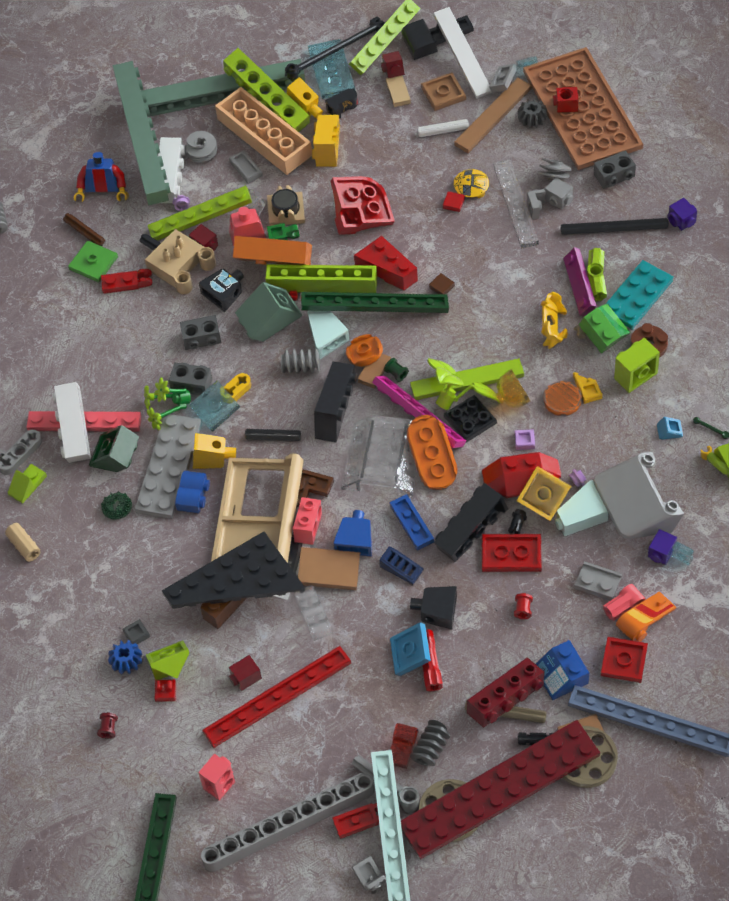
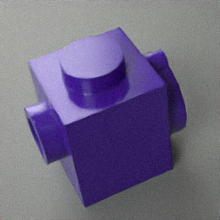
(682, 214)

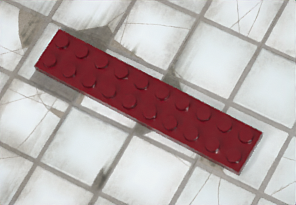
(498, 789)

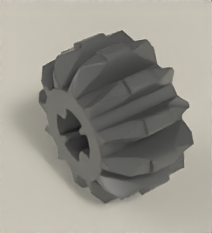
(532, 113)

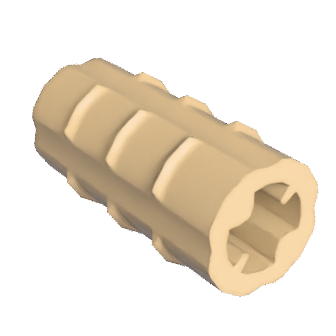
(22, 542)

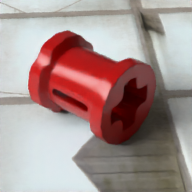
(523, 606)

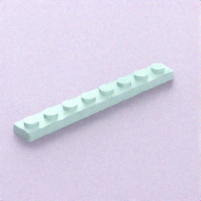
(390, 826)

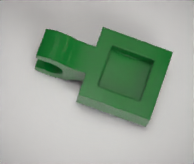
(281, 232)

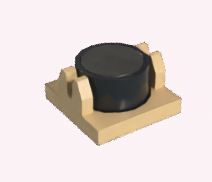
(285, 207)

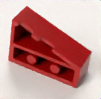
(389, 262)

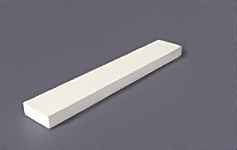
(462, 52)

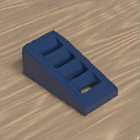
(397, 571)

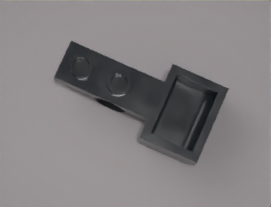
(424, 41)

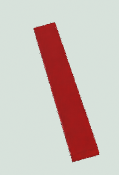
(276, 696)

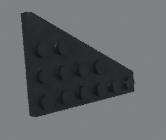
(244, 572)

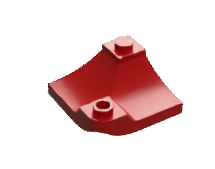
(360, 204)

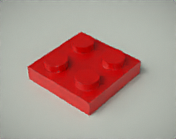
(624, 659)

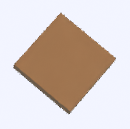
(443, 91)

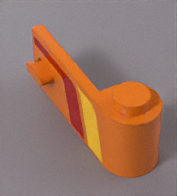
(638, 619)

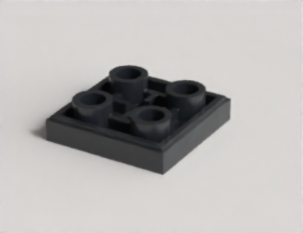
(470, 418)

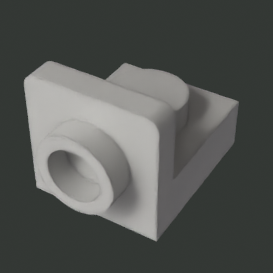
(534, 201)

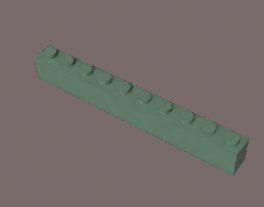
(208, 90)
(141, 134)

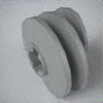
(201, 146)
(555, 169)

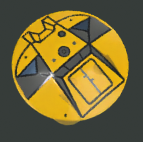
(471, 183)

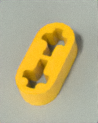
(238, 389)

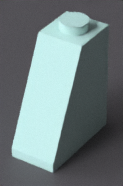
(327, 331)
(581, 511)

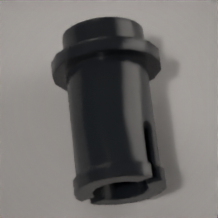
(518, 519)

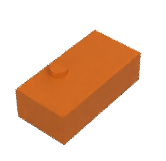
(272, 251)

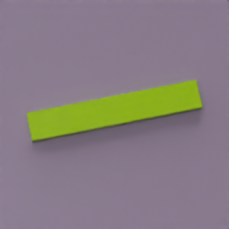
(485, 374)

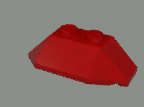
(511, 473)

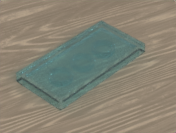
(331, 72)

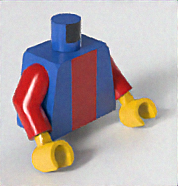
(101, 176)

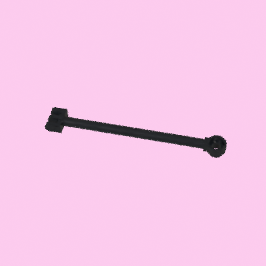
(292, 70)

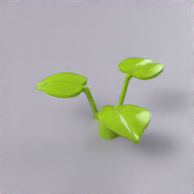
(446, 375)

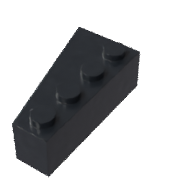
(334, 401)
(470, 522)

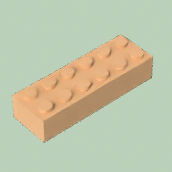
(264, 130)

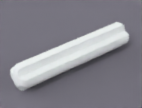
(443, 128)

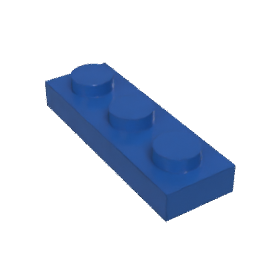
(411, 522)

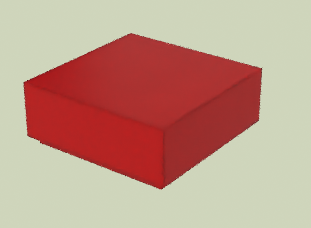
(453, 201)

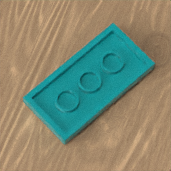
(639, 293)

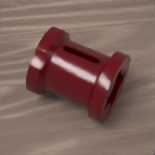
(107, 725)

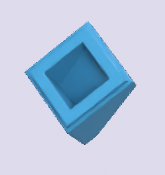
(669, 428)

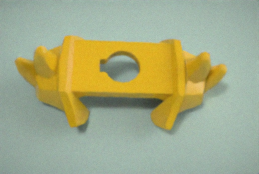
(551, 307)

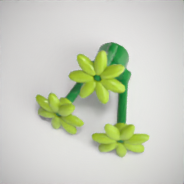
(180, 397)

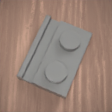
(598, 581)

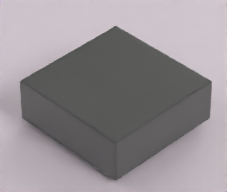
(136, 632)

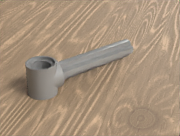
(402, 792)

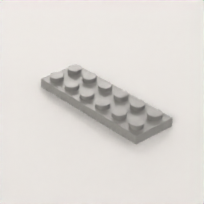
(168, 461)

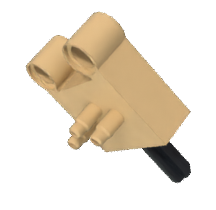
(176, 258)

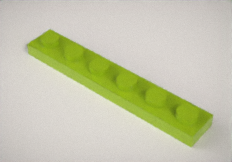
(384, 36)
(200, 213)

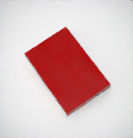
(511, 553)

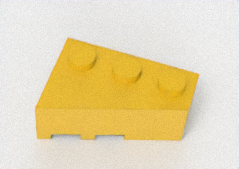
(326, 140)

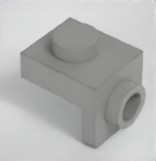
(368, 874)

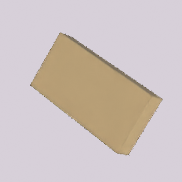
(398, 91)

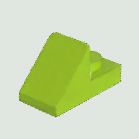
(26, 483)

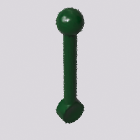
(725, 435)

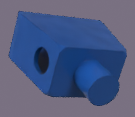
(354, 534)

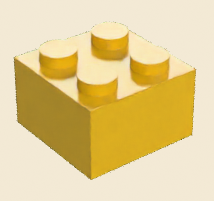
(544, 493)

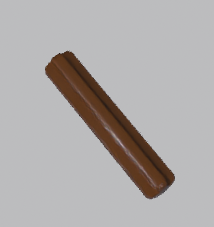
(83, 229)

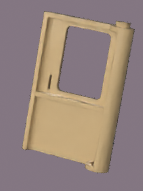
(236, 529)

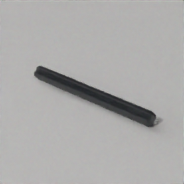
(614, 226)

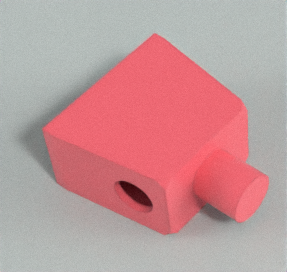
(246, 224)

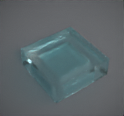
(527, 61)
(682, 553)

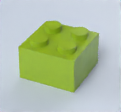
(636, 365)

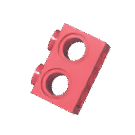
(307, 521)
(217, 776)

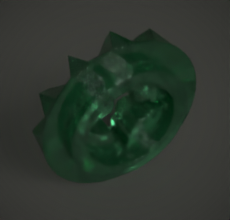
(121, 511)

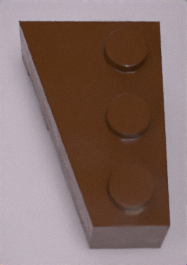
(218, 613)

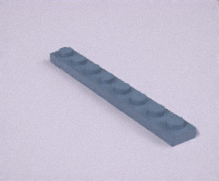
(650, 720)

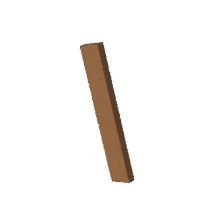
(492, 115)

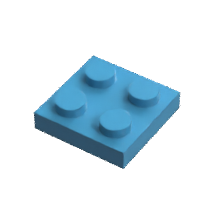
(410, 649)

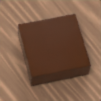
(441, 284)

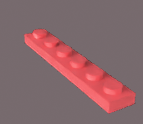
(94, 421)

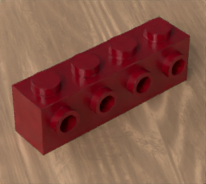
(505, 692)

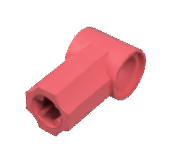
(626, 600)

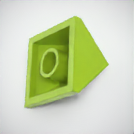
(168, 660)

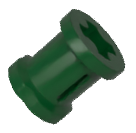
(396, 369)

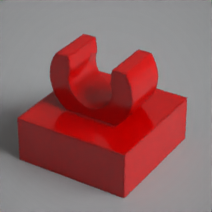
(165, 690)

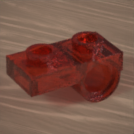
(403, 744)

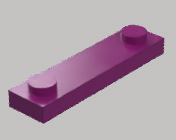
(579, 282)

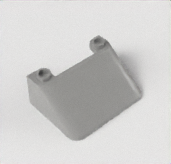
(634, 499)

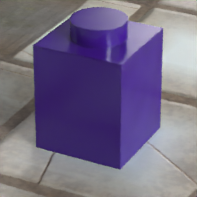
(661, 547)

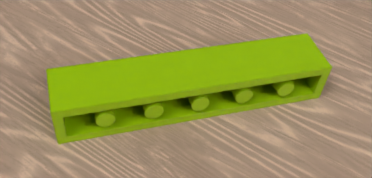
(323, 278)

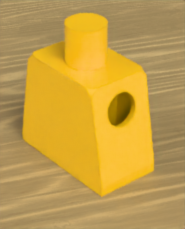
(304, 97)
(210, 452)

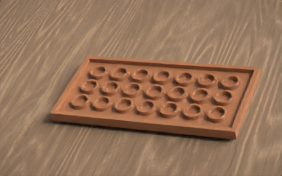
(600, 124)

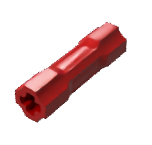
(431, 670)

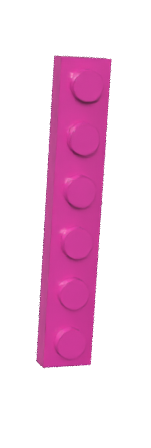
(412, 406)

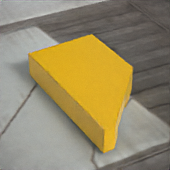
(588, 387)

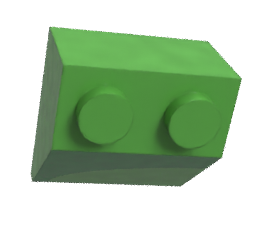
(603, 327)

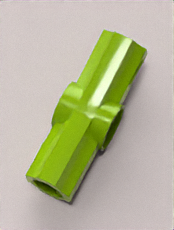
(595, 273)

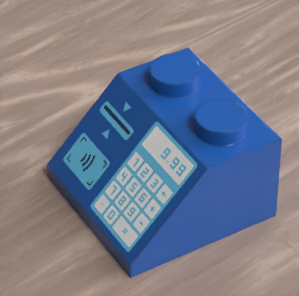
(563, 670)

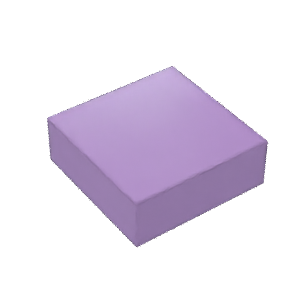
(524, 439)

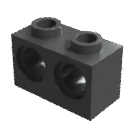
(614, 169)
(204, 332)
(190, 378)

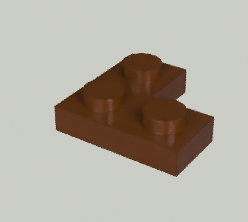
(314, 483)

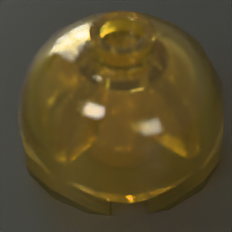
(511, 391)

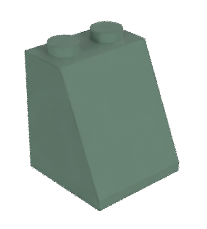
(267, 312)

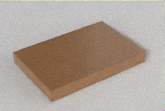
(329, 568)

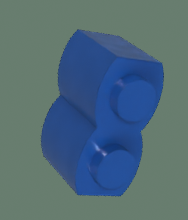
(191, 492)

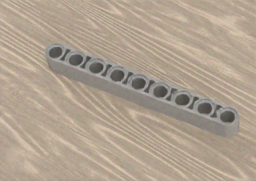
(283, 830)

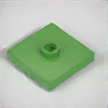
(93, 261)

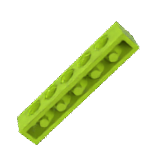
(238, 60)

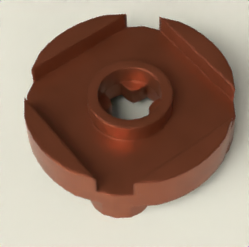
(652, 333)

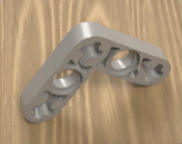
(16, 460)

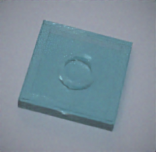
(214, 405)

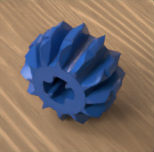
(125, 657)

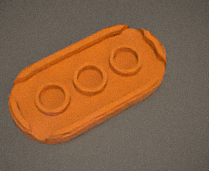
(432, 452)

